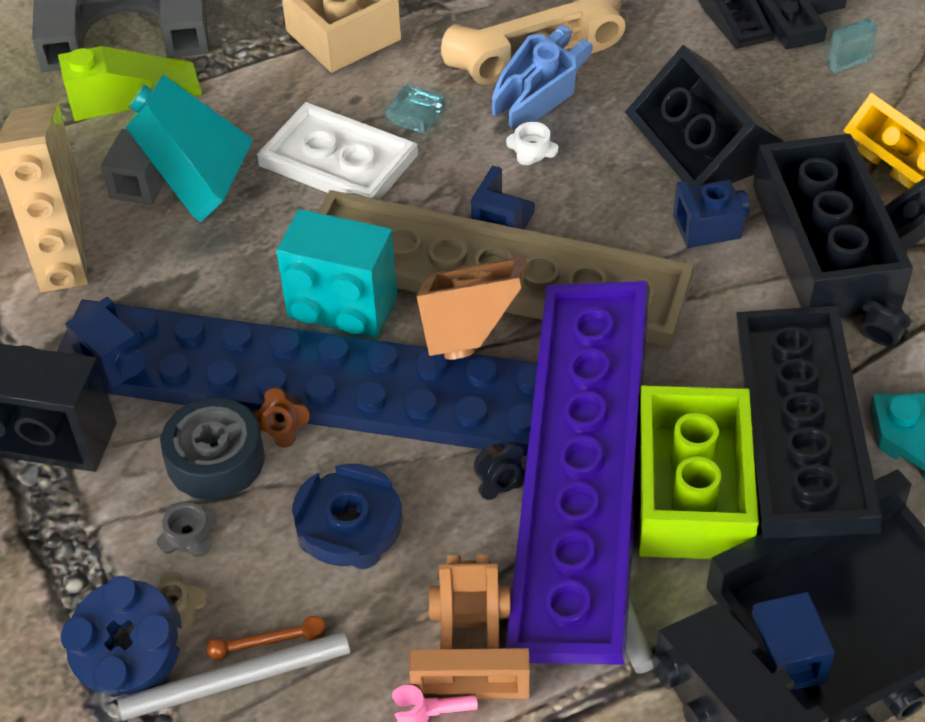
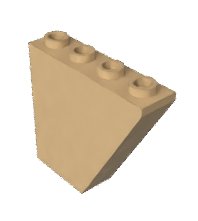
(44, 194)

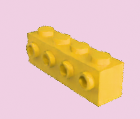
(891, 137)

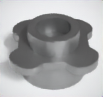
(183, 518)

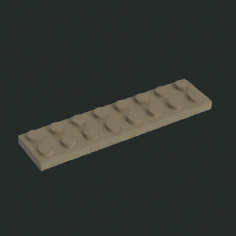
(441, 242)

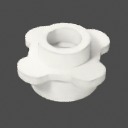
(532, 143)

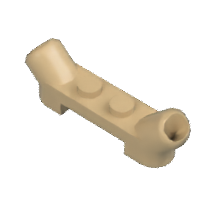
(490, 49)

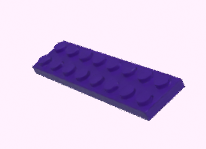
(581, 477)

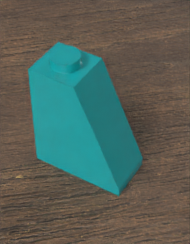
(187, 144)

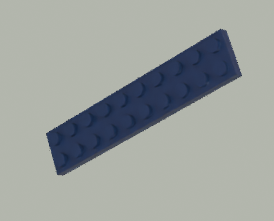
(339, 378)

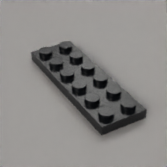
(806, 425)

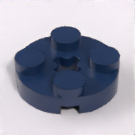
(354, 541)
(92, 633)

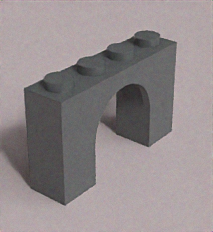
(62, 25)

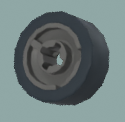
(216, 470)

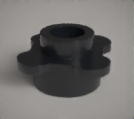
(885, 323)
(499, 469)

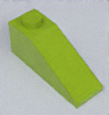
(107, 78)

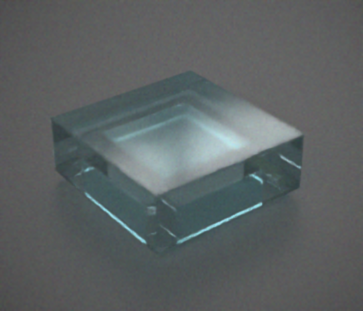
(851, 45)
(415, 108)

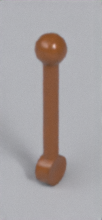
(311, 629)

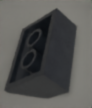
(700, 121)

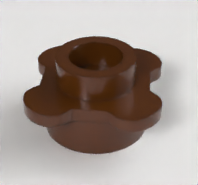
(294, 413)

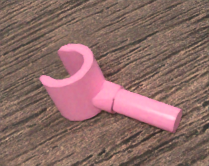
(426, 707)

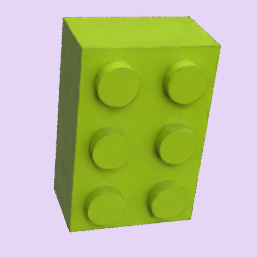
(695, 471)

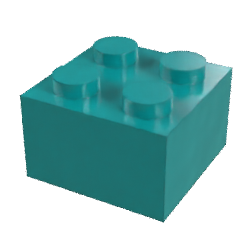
(338, 273)

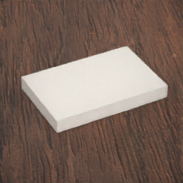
(337, 153)

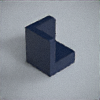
(497, 207)
(794, 639)

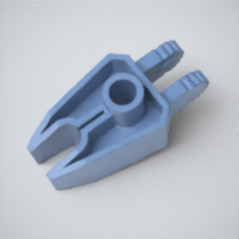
(539, 76)

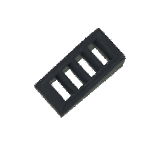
(726, 21)

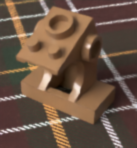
(468, 599)

